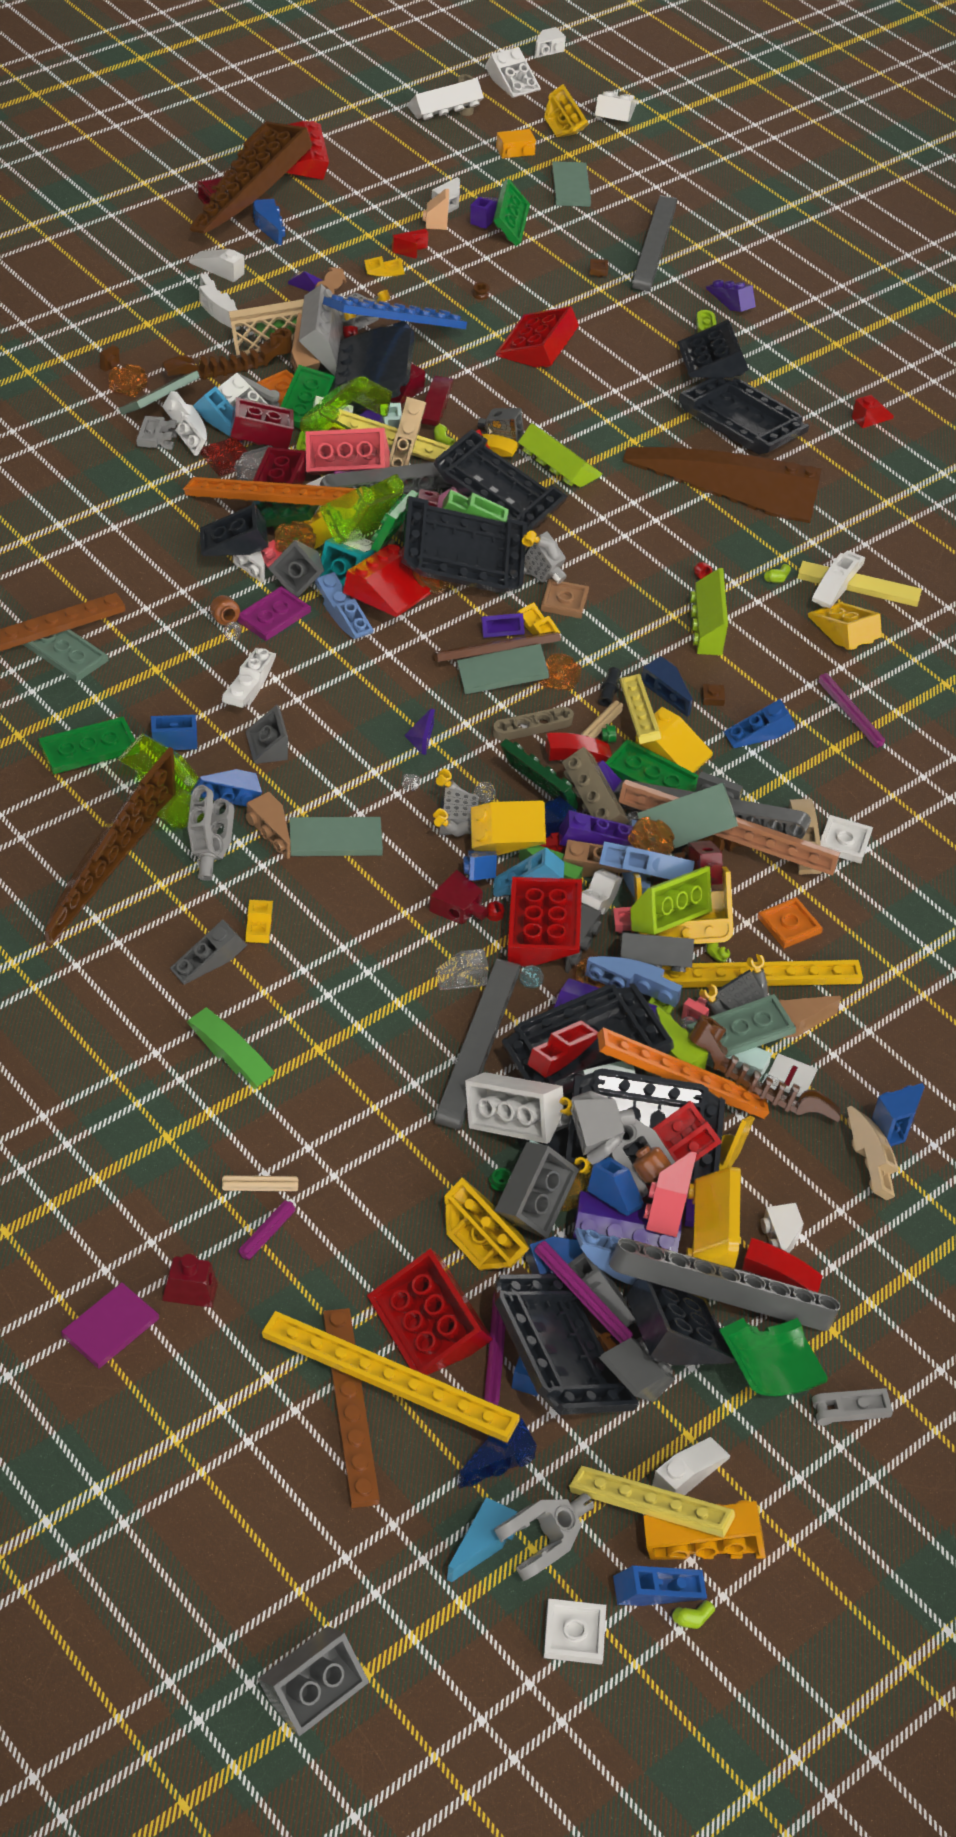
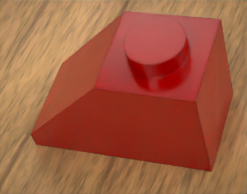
(870, 411)

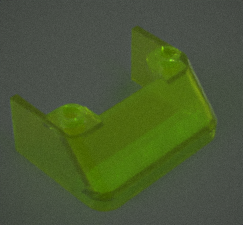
(361, 390)
(142, 756)

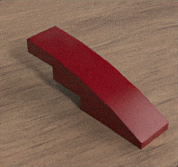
(437, 400)

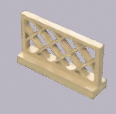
(262, 315)

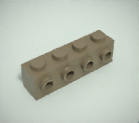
(593, 787)

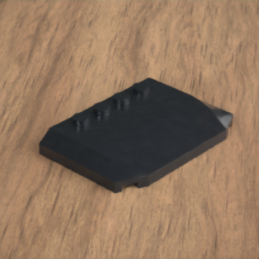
(379, 355)
(743, 414)
(479, 470)
(463, 547)
(608, 1007)
(652, 1102)
(559, 1345)

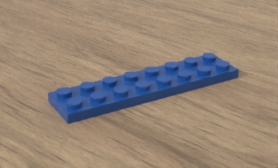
(397, 312)

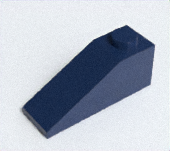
(667, 683)

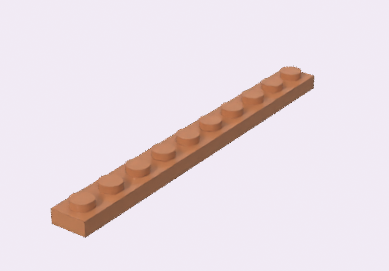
(746, 833)

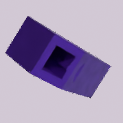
(483, 211)
(733, 295)
(592, 830)

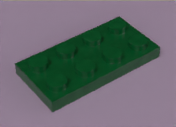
(281, 513)
(542, 776)

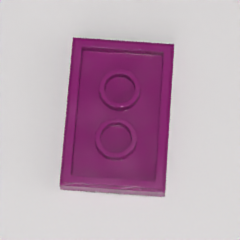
(273, 613)
(110, 1325)

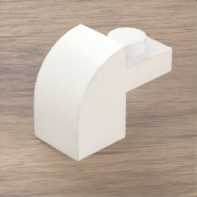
(602, 890)

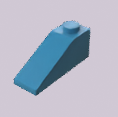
(216, 410)
(540, 865)
(480, 1539)

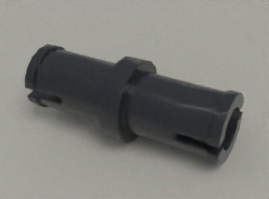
(609, 687)

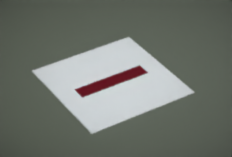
(793, 1072)

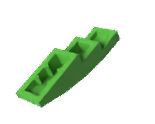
(229, 1045)

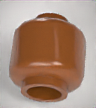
(224, 610)
(650, 1163)

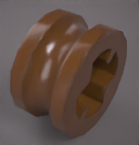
(481, 290)

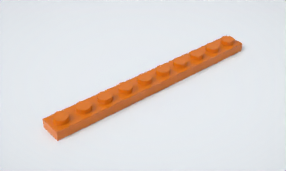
(264, 491)

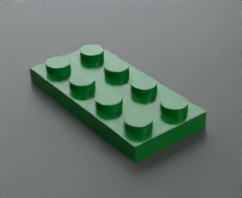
(511, 212)
(304, 388)
(391, 522)
(86, 745)
(644, 766)

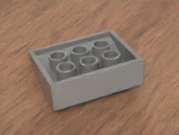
(321, 328)

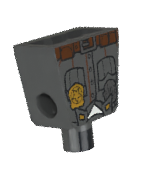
(503, 422)

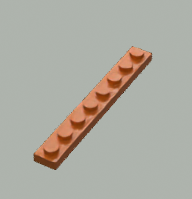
(673, 1068)

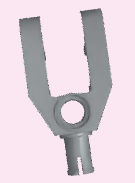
(203, 835)
(642, 1134)
(561, 1533)

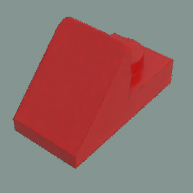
(410, 242)

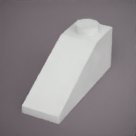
(222, 262)
(690, 1467)

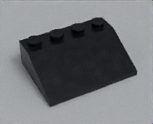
(713, 353)
(677, 1325)

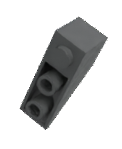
(589, 927)
(211, 952)
(603, 1287)

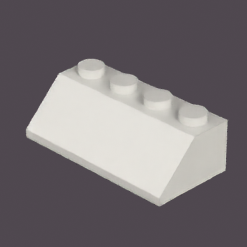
(447, 98)
(513, 1106)

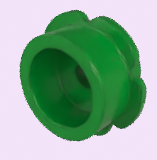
(609, 734)
(499, 1174)

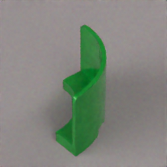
(774, 1359)

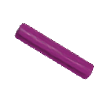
(267, 1230)

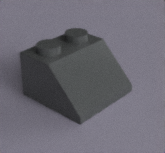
(637, 1370)

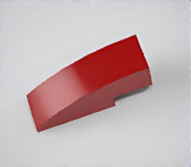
(563, 745)
(562, 1048)
(780, 1266)

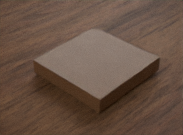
(565, 598)

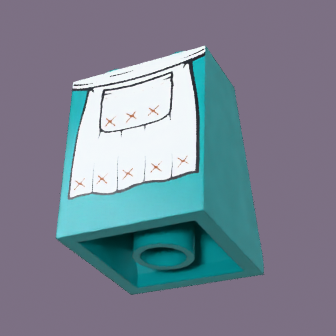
(344, 556)

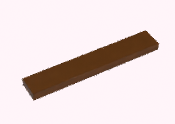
(496, 646)

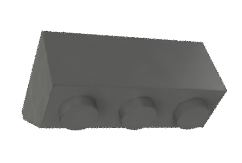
(658, 950)
(537, 1189)
(314, 1680)

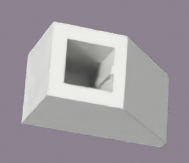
(550, 42)
(454, 192)
(782, 1225)

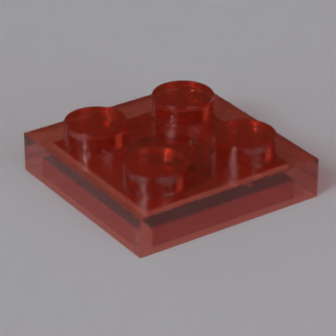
(223, 455)

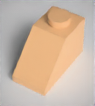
(437, 211)

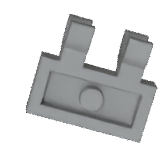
(151, 432)

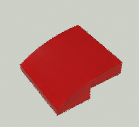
(687, 1132)

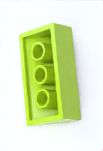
(557, 456)
(710, 613)
(673, 902)

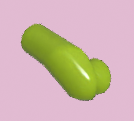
(440, 435)
(776, 575)
(717, 953)
(693, 1617)

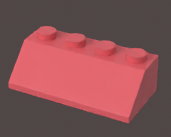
(346, 450)

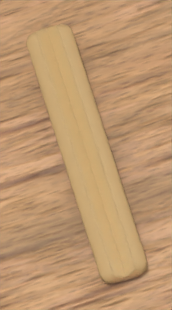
(604, 718)
(259, 1183)

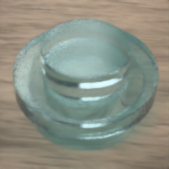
(531, 977)

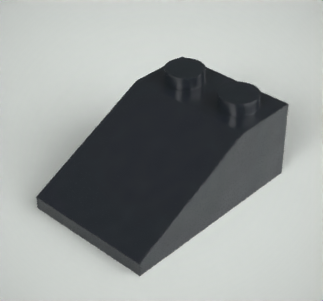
(235, 534)

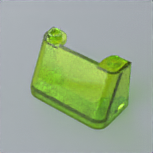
(361, 509)

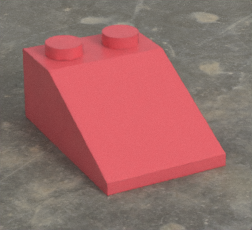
(669, 1196)

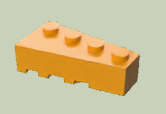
(674, 1541)

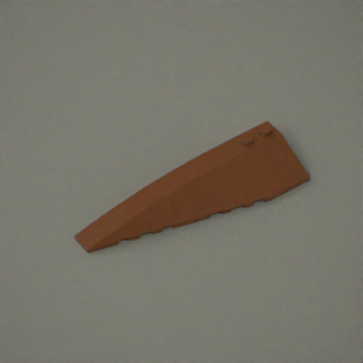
(258, 167)
(763, 483)
(114, 843)

